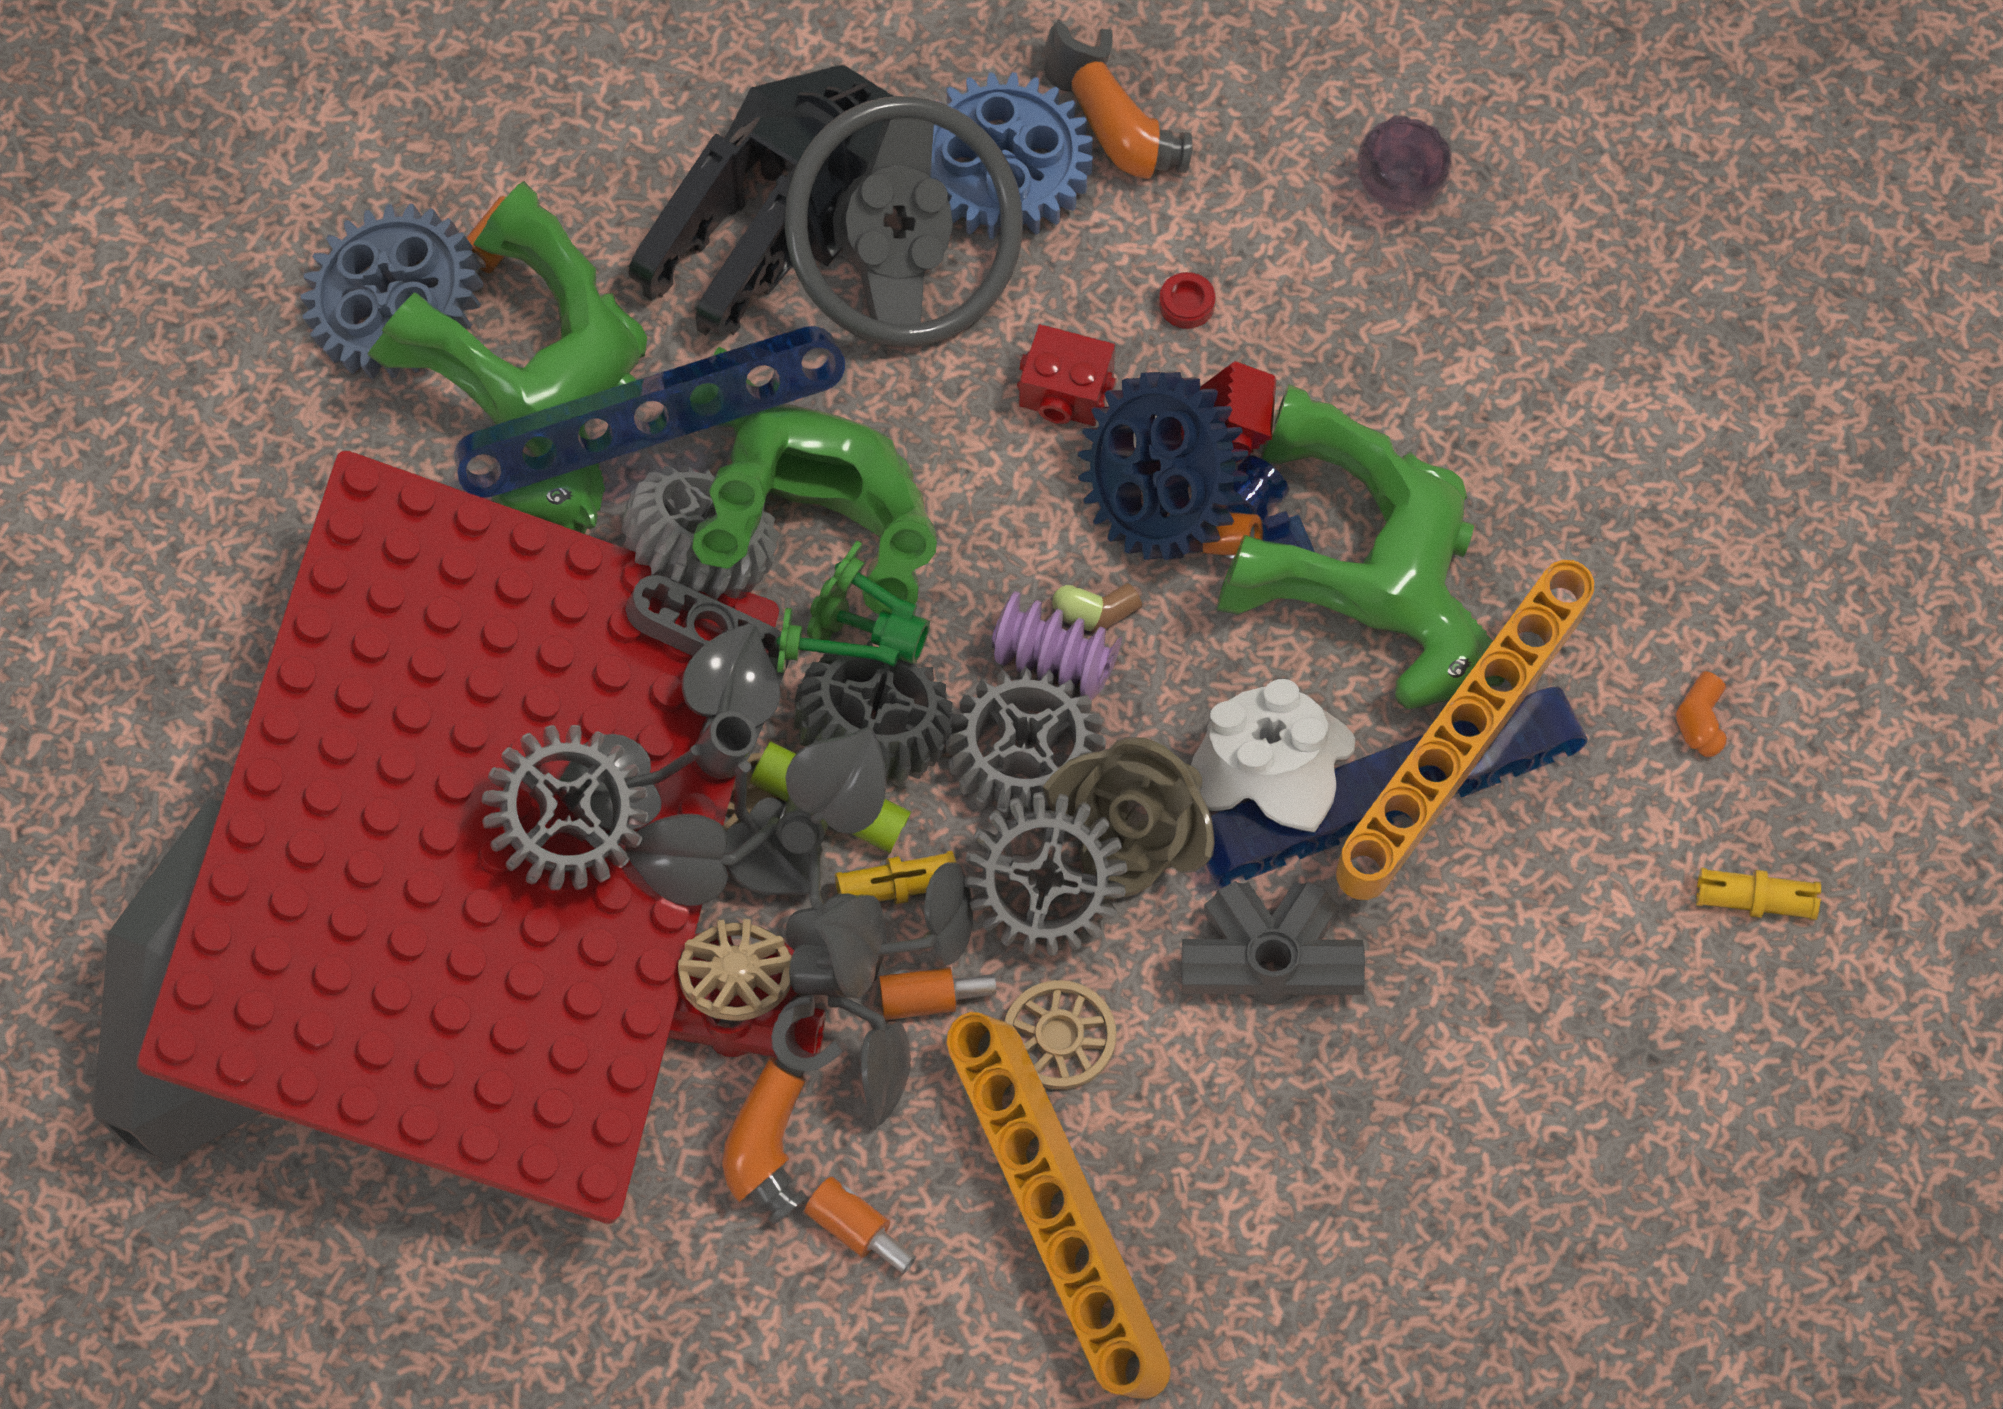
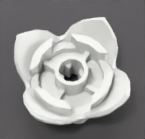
(1274, 751)

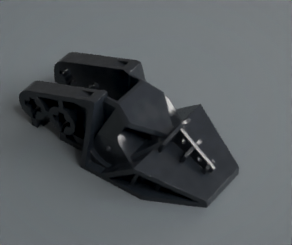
(777, 127)

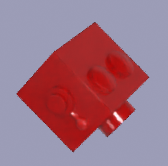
(1066, 375)

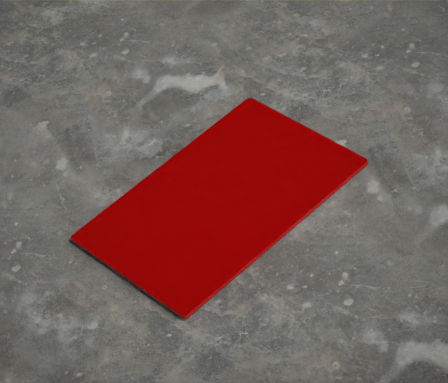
(349, 920)

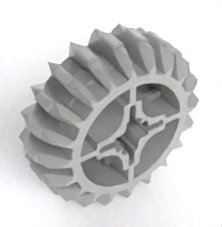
(662, 526)
(1003, 704)
(544, 787)
(1072, 881)

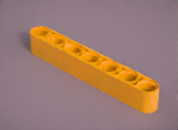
(1456, 753)
(1080, 1217)

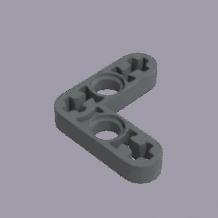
(684, 637)

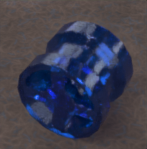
(1262, 489)

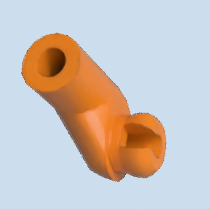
(1697, 718)

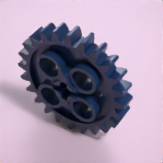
(1162, 465)

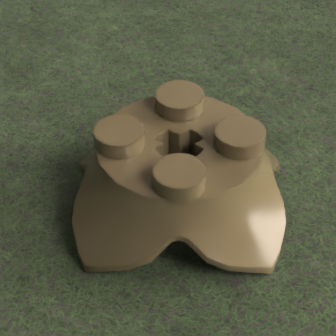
(1177, 821)

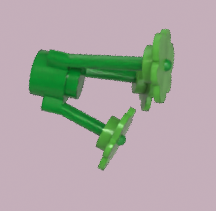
(896, 633)

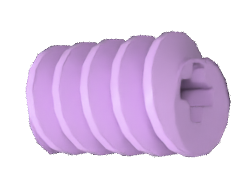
(1053, 647)

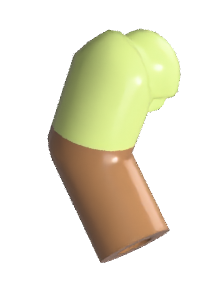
(1096, 609)

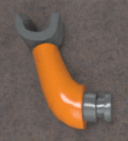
(1118, 123)
(755, 1141)

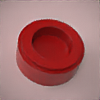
(1187, 300)

